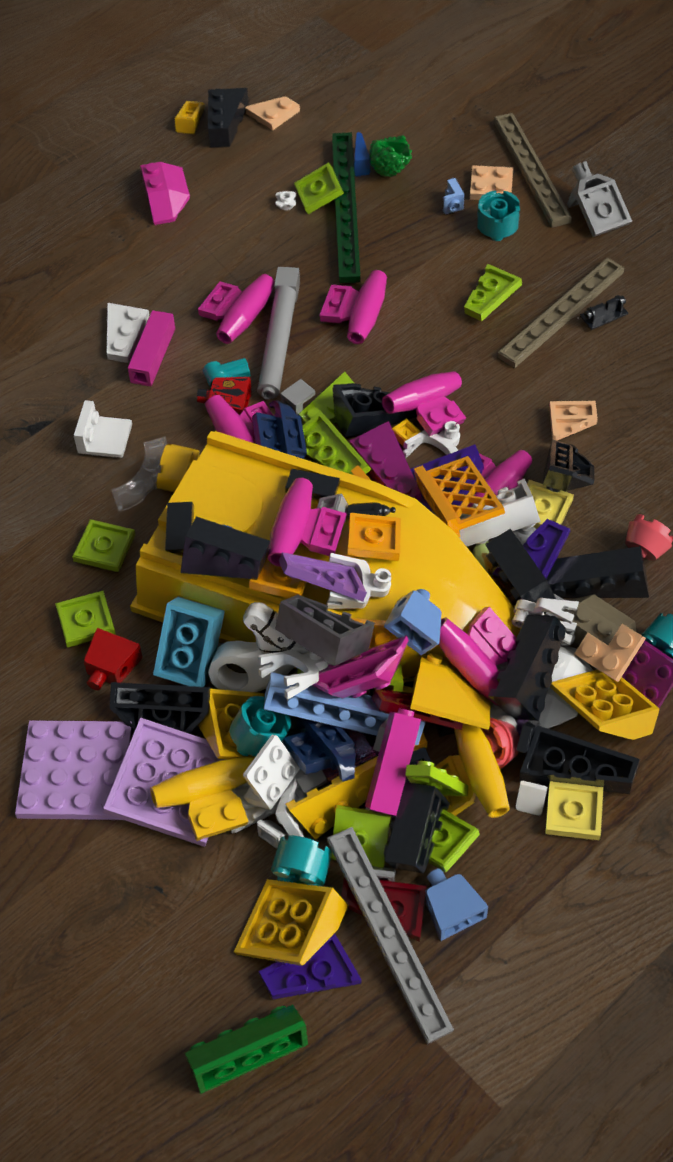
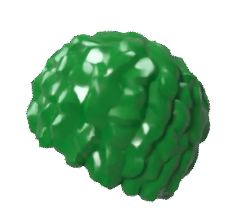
(389, 155)

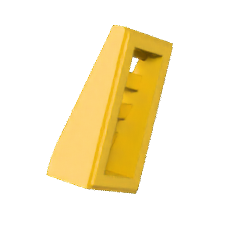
(189, 117)

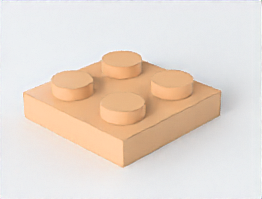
(490, 179)

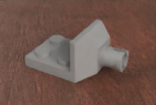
(598, 200)

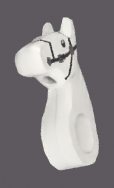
(262, 622)

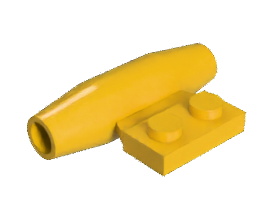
(478, 770)
(209, 795)

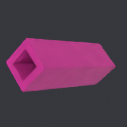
(151, 348)
(392, 762)

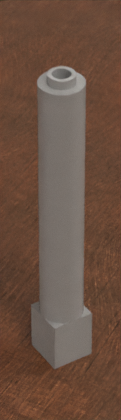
(286, 294)

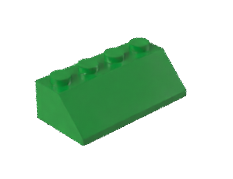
(247, 1047)

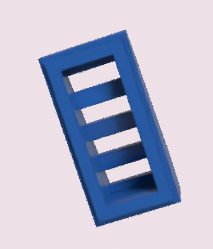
(361, 157)

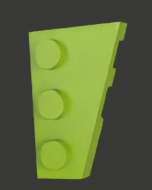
(491, 291)

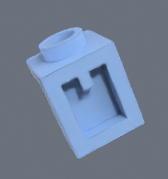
(454, 197)

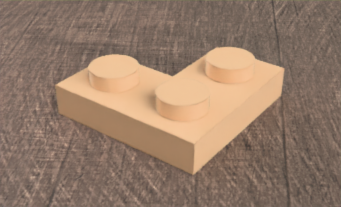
(611, 658)

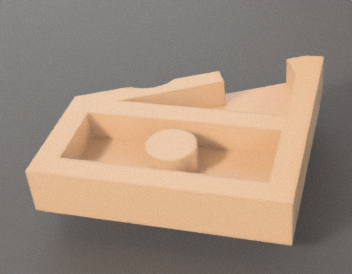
(273, 112)
(571, 417)

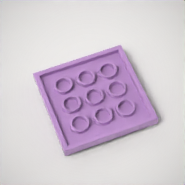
(152, 757)
(70, 768)

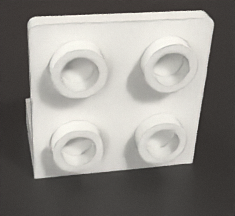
(101, 434)
(269, 774)

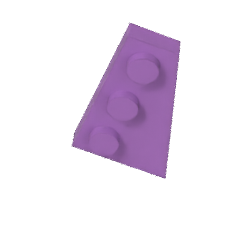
(325, 574)

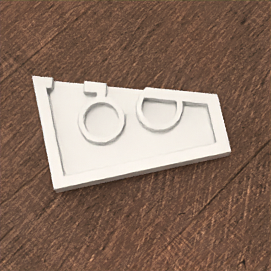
(124, 330)

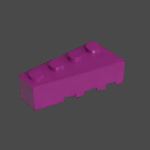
(386, 459)

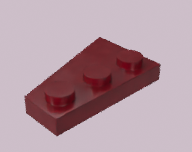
(393, 700)
(406, 900)

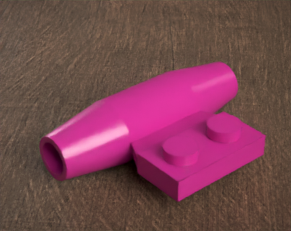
(236, 307)
(359, 307)
(429, 400)
(229, 422)
(506, 473)
(297, 523)
(479, 650)

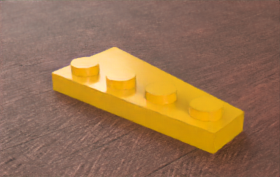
(319, 807)

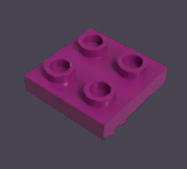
(651, 673)

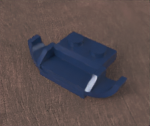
(281, 431)
(322, 748)

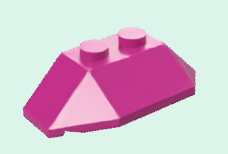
(165, 190)
(363, 671)

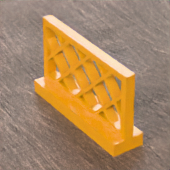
(441, 501)

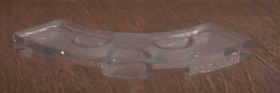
(146, 478)

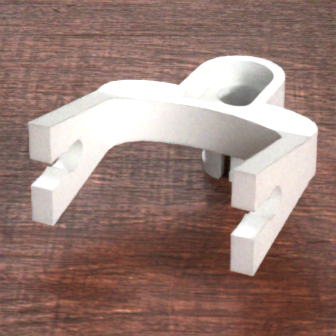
(445, 440)
(375, 584)
(553, 606)
(308, 663)

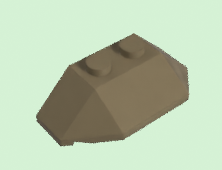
(598, 619)

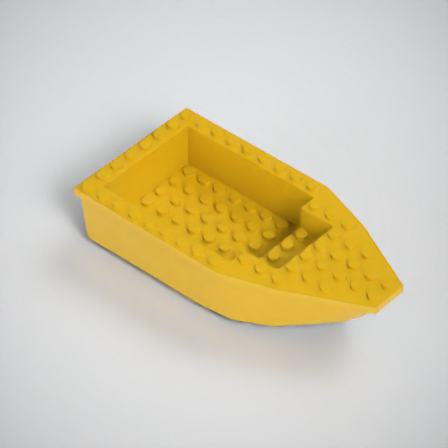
(243, 488)

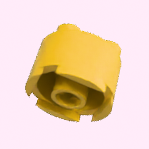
(175, 463)

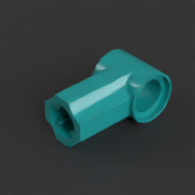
(236, 368)

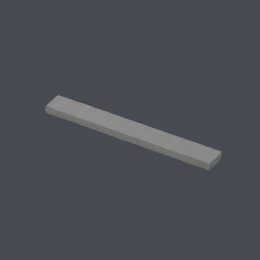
(390, 935)

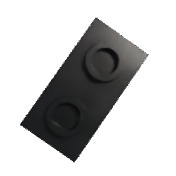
(604, 313)

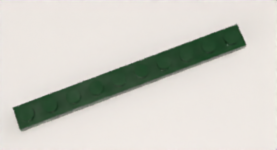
(346, 209)

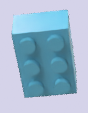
(188, 642)

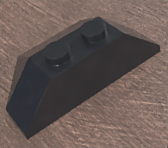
(567, 468)
(167, 705)

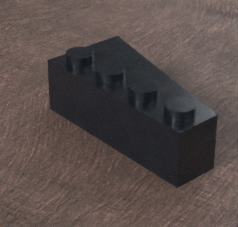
(604, 574)
(530, 668)
(576, 761)

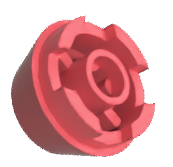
(649, 535)
(503, 741)

